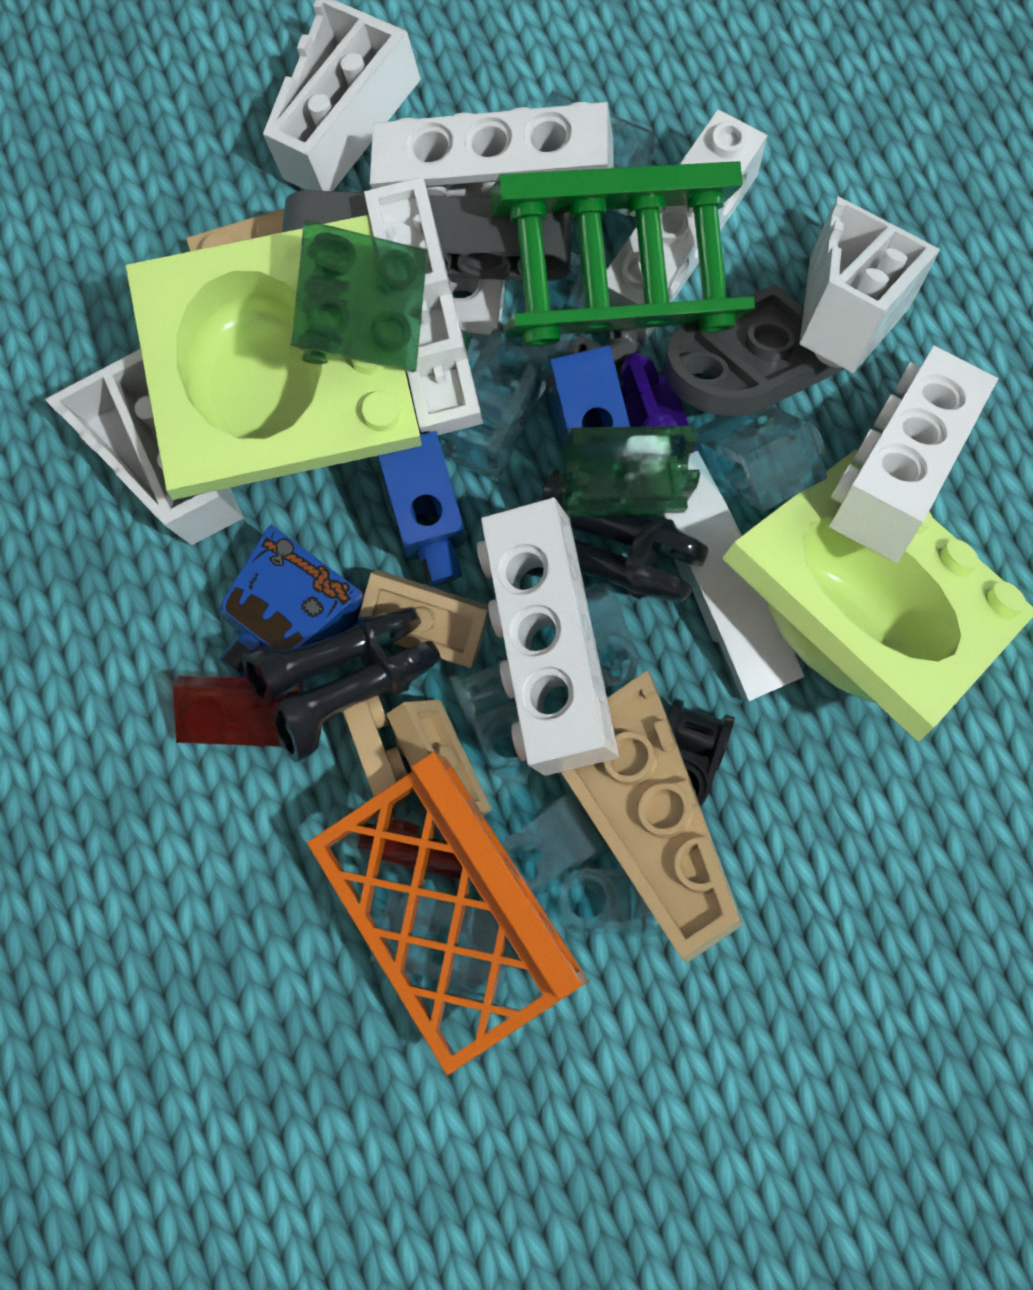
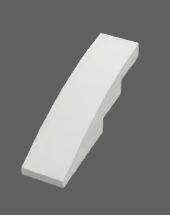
(443, 377)
(729, 605)

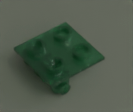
(358, 298)

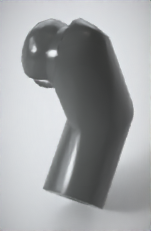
(621, 343)

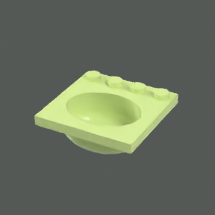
(230, 388)
(877, 627)

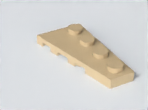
(656, 823)

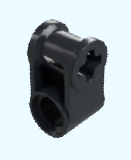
(701, 744)

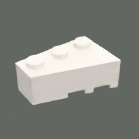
(345, 80)
(859, 284)
(117, 422)

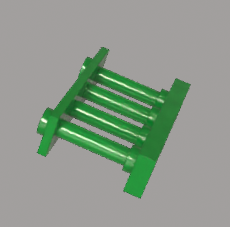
(645, 193)

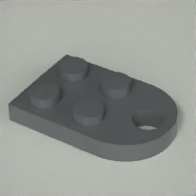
(748, 364)

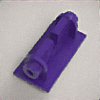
(648, 395)

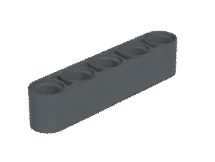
(469, 236)

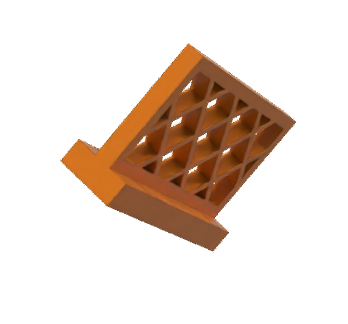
(497, 882)

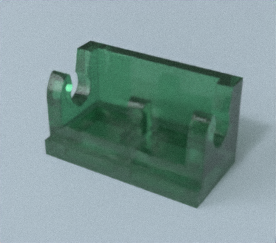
(627, 470)

